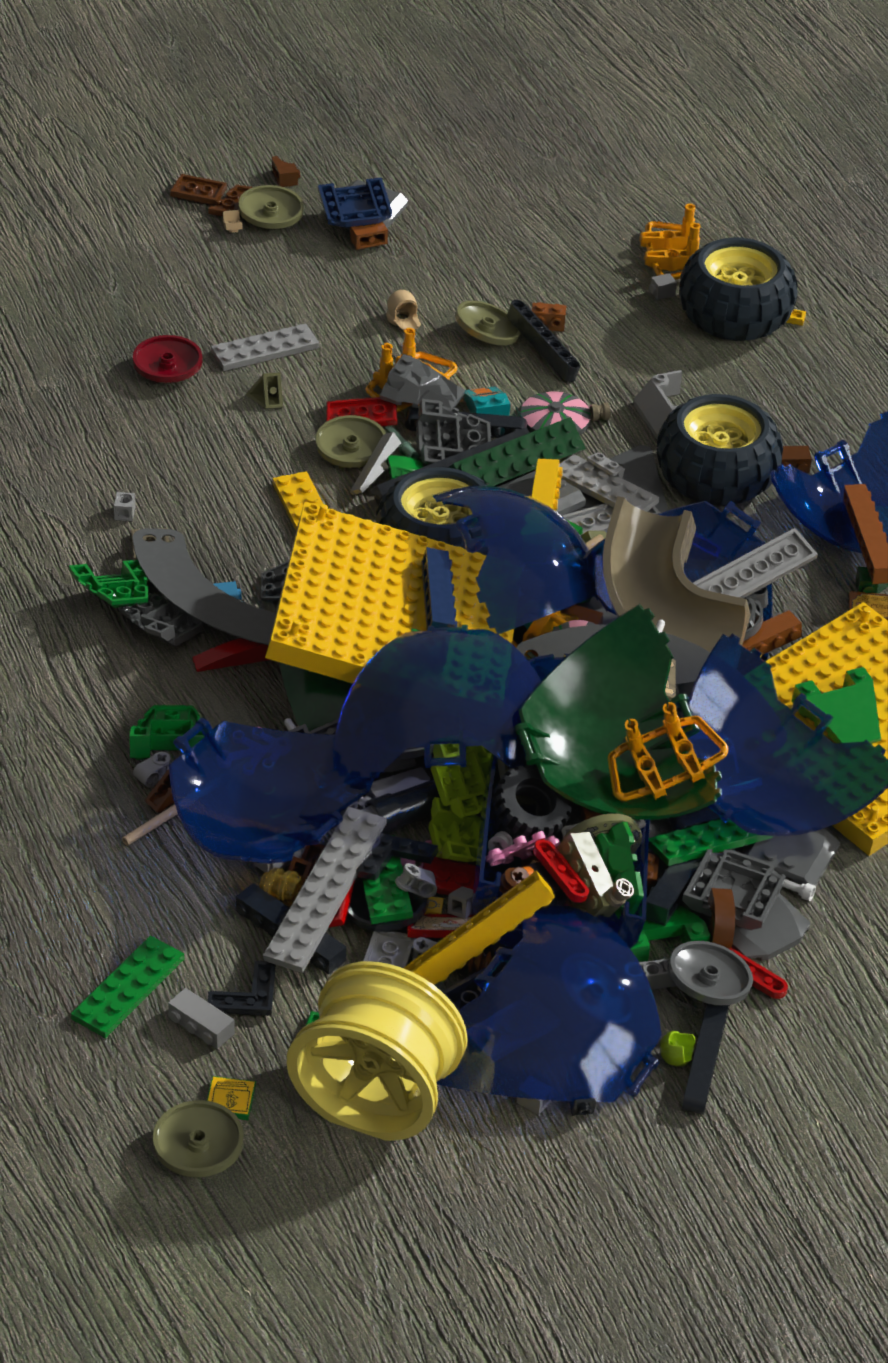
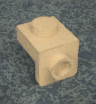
(232, 221)

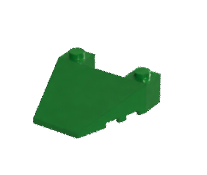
(851, 706)
(161, 727)
(681, 924)

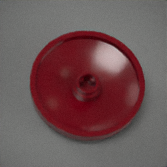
(167, 358)

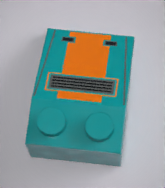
(487, 401)

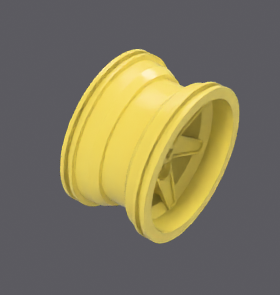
(377, 1050)

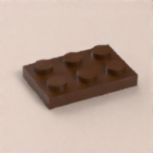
(198, 189)

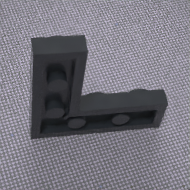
(389, 846)
(254, 1003)

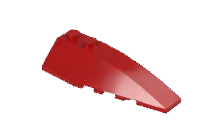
(230, 654)

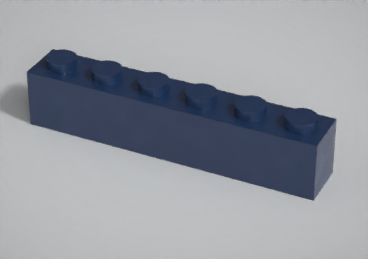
(438, 589)

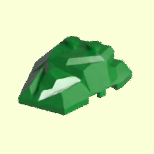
(116, 589)
(619, 861)

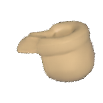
(402, 303)

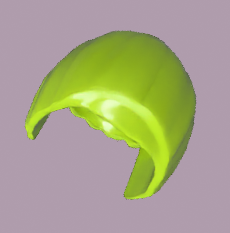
(677, 1048)

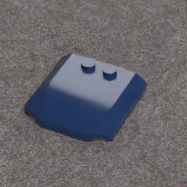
(356, 204)

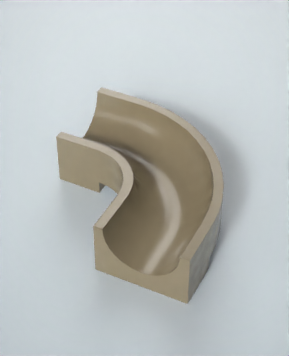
(646, 566)

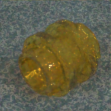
(282, 885)

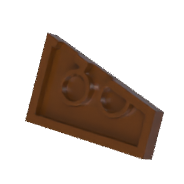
(230, 202)

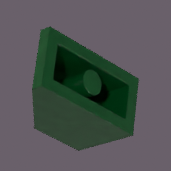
(865, 584)

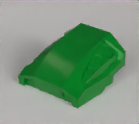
(402, 465)

